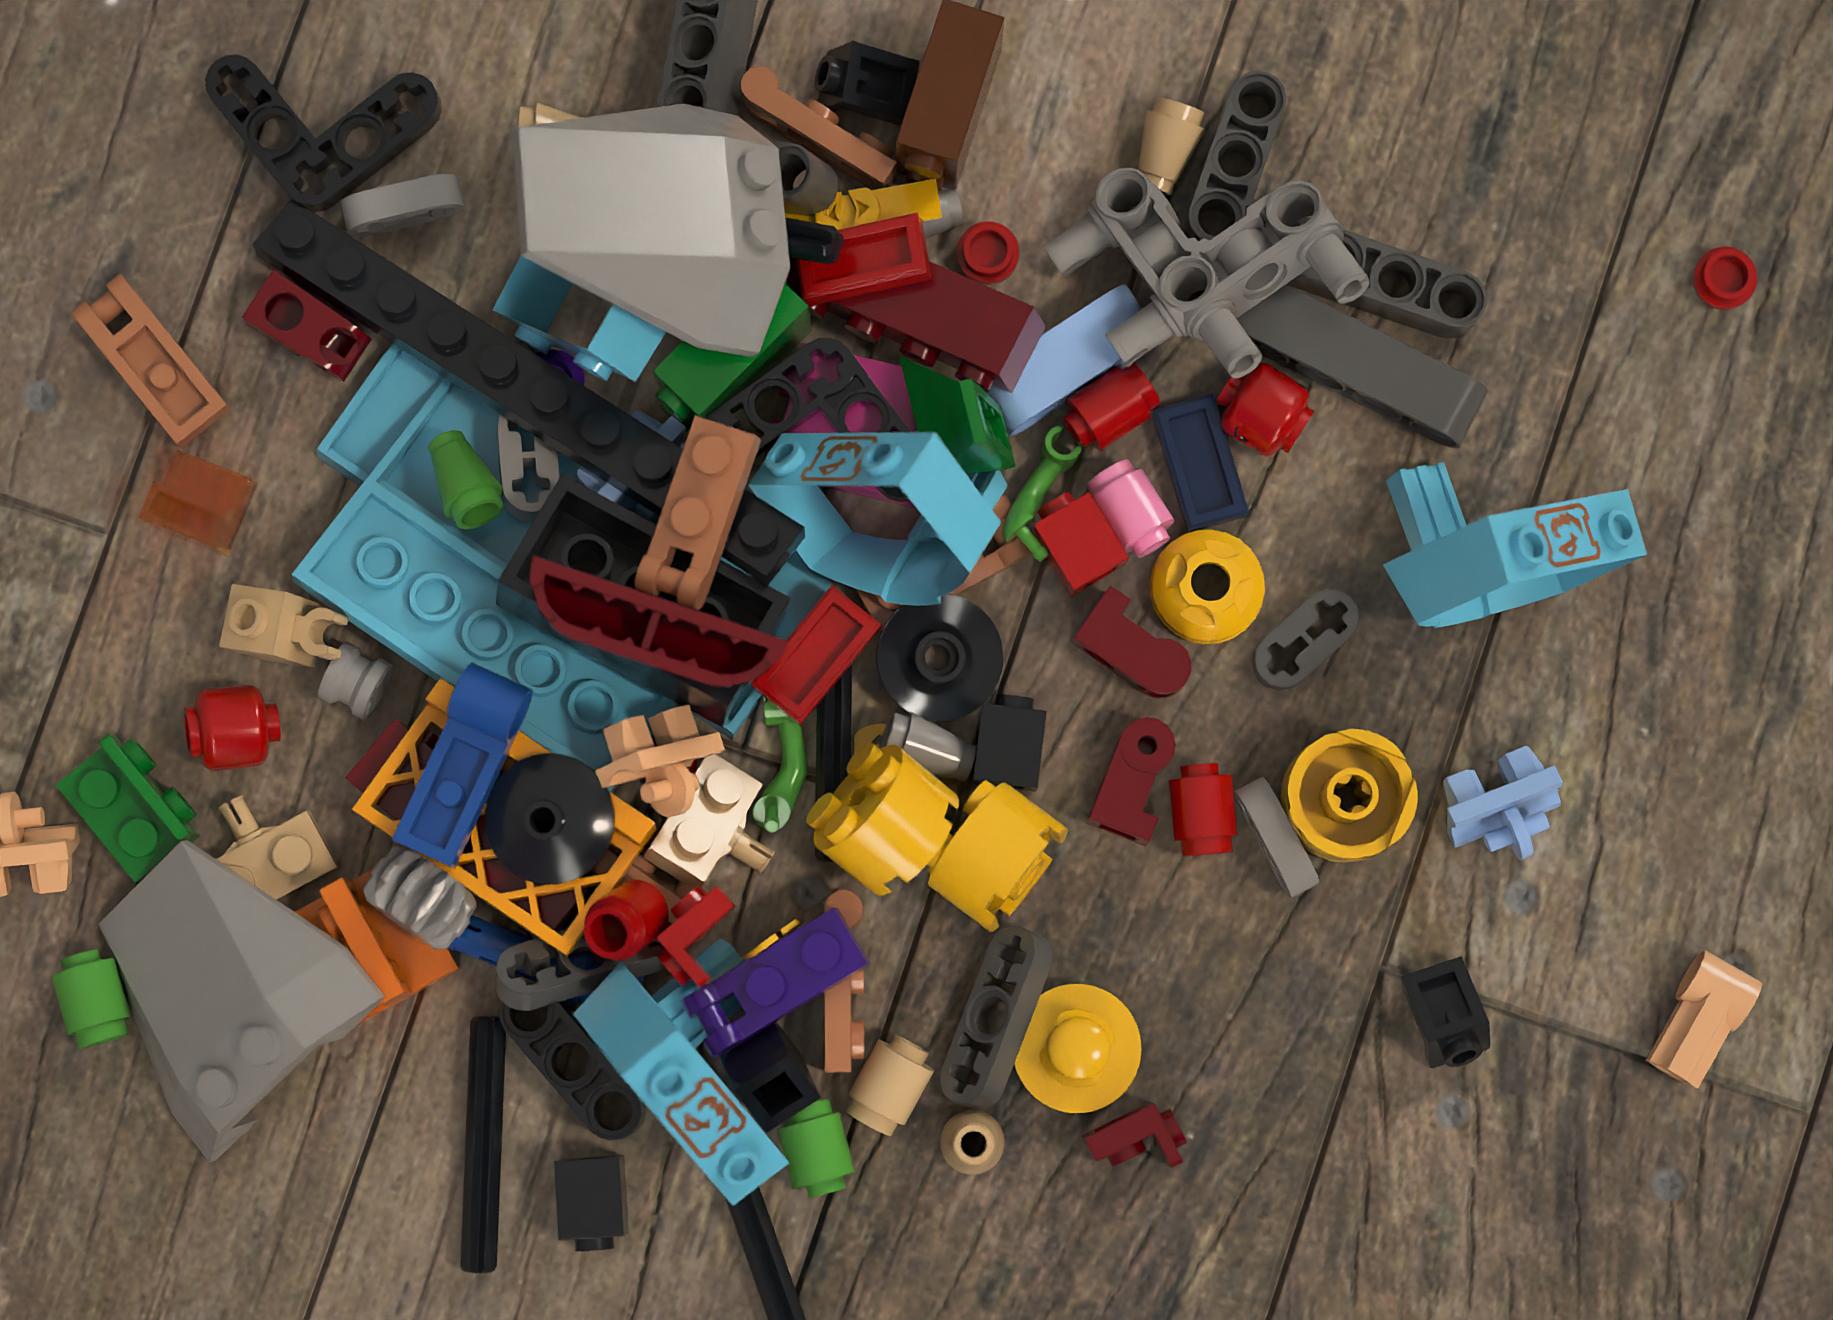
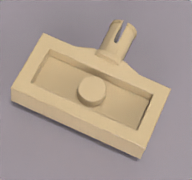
(712, 827)
(276, 856)

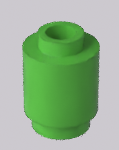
(91, 999)
(816, 1149)

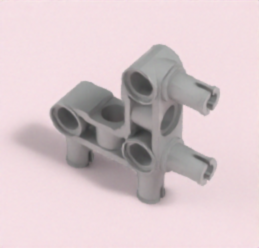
(1233, 268)

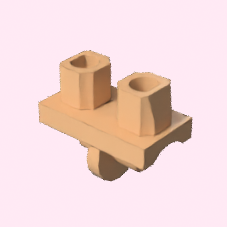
(668, 781)
(44, 848)

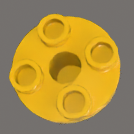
(1079, 1049)

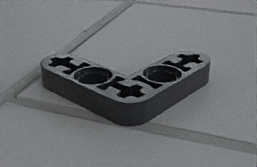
(305, 150)
(830, 399)

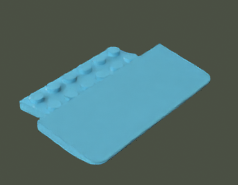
(433, 587)

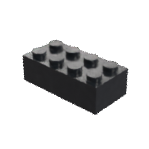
(609, 542)

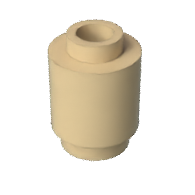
(889, 1084)

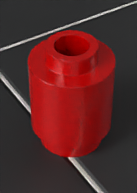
(1110, 407)
(1203, 810)
(626, 920)

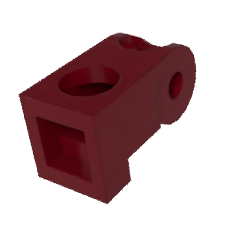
(306, 326)
(1147, 663)
(1138, 757)

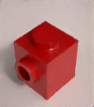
(1078, 541)

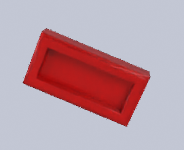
(872, 260)
(817, 655)

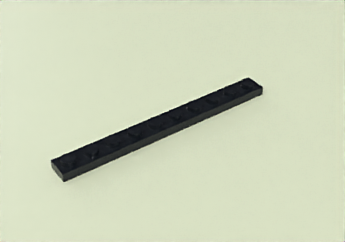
(507, 377)

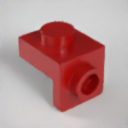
(695, 917)

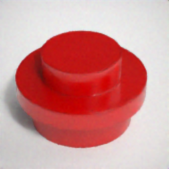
(988, 253)
(1724, 278)

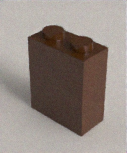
(949, 94)

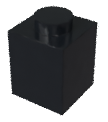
(1010, 743)
(770, 1077)
(591, 1201)

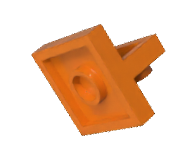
(386, 952)

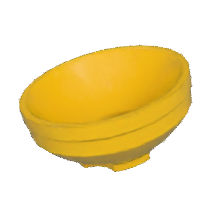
(1200, 619)

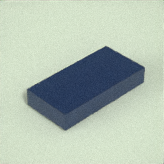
(1200, 463)

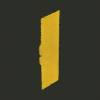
(869, 205)
(773, 939)

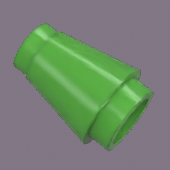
(464, 482)

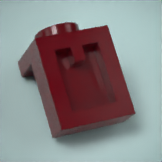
(1123, 1136)

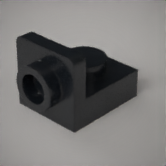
(866, 81)
(1447, 1013)

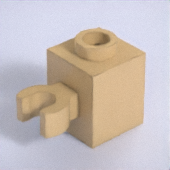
(278, 626)

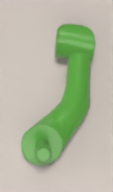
(1034, 491)
(778, 799)

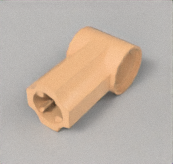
(1710, 1004)

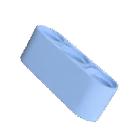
(1066, 360)

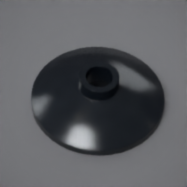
(971, 665)
(581, 812)

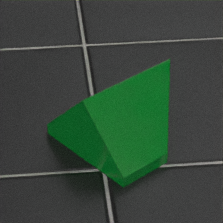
(961, 417)

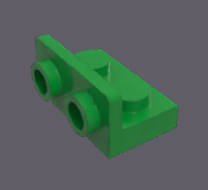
(128, 806)

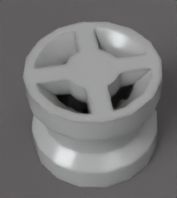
(355, 681)

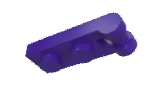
(777, 981)

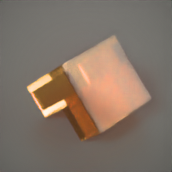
(199, 503)

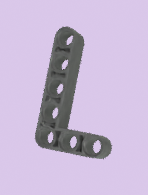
(717, 85)
(1234, 194)

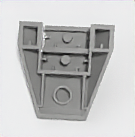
(660, 217)
(227, 990)

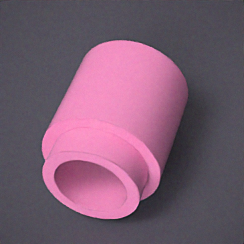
(1131, 507)

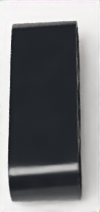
(582, 1094)

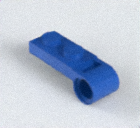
(464, 764)

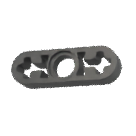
(535, 959)
(972, 1030)

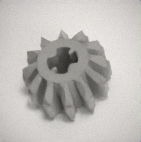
(420, 897)

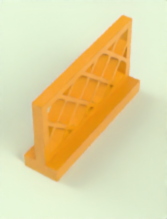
(631, 833)

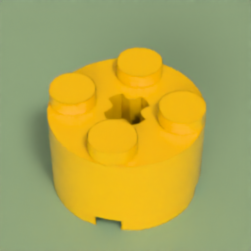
(1380, 780)
(883, 817)
(994, 853)

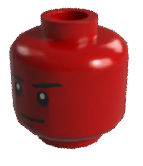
(1265, 409)

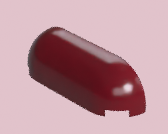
(651, 627)

